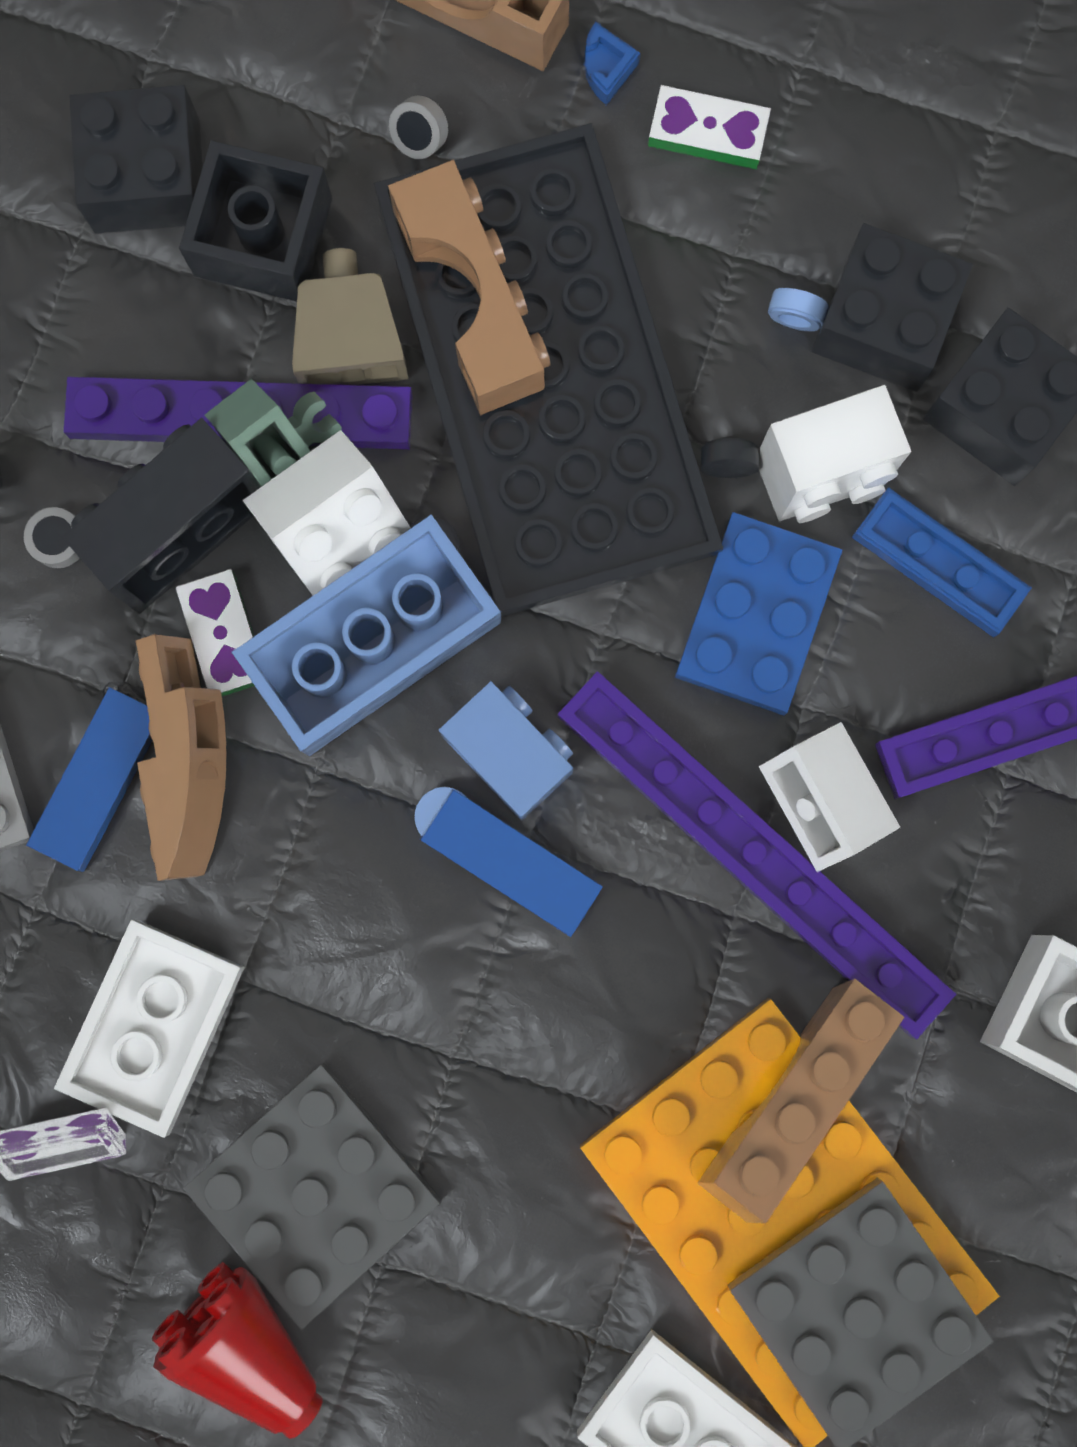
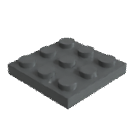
(312, 1195)
(860, 1314)

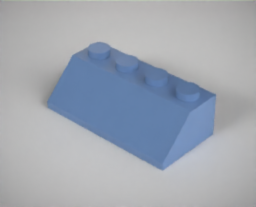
(368, 636)

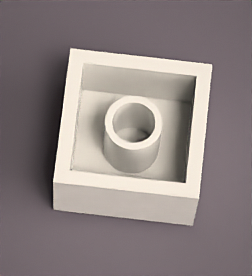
(832, 455)
(327, 512)
(1039, 1011)

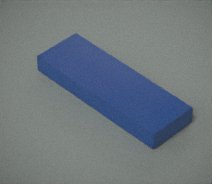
(941, 562)
(94, 782)
(511, 862)

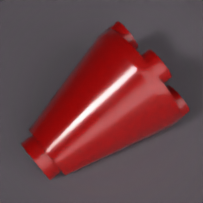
(238, 1354)

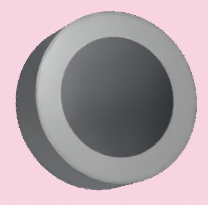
(418, 127)
(44, 537)

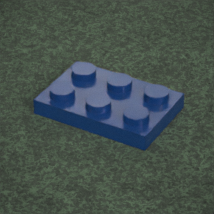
(758, 614)

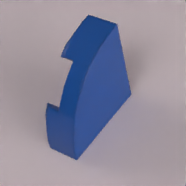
(607, 62)

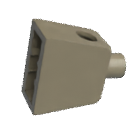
(345, 327)

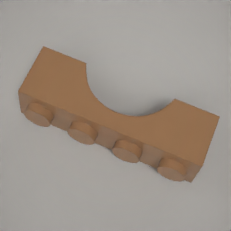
(516, 27)
(443, 227)
(785, 1130)

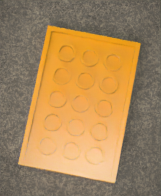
(670, 1138)

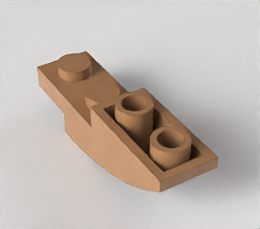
(188, 775)

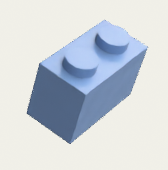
(508, 749)

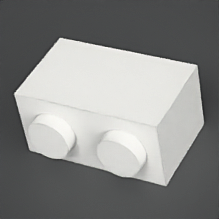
(829, 797)

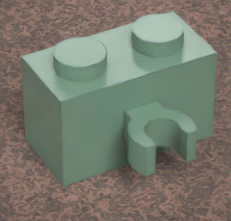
(263, 435)

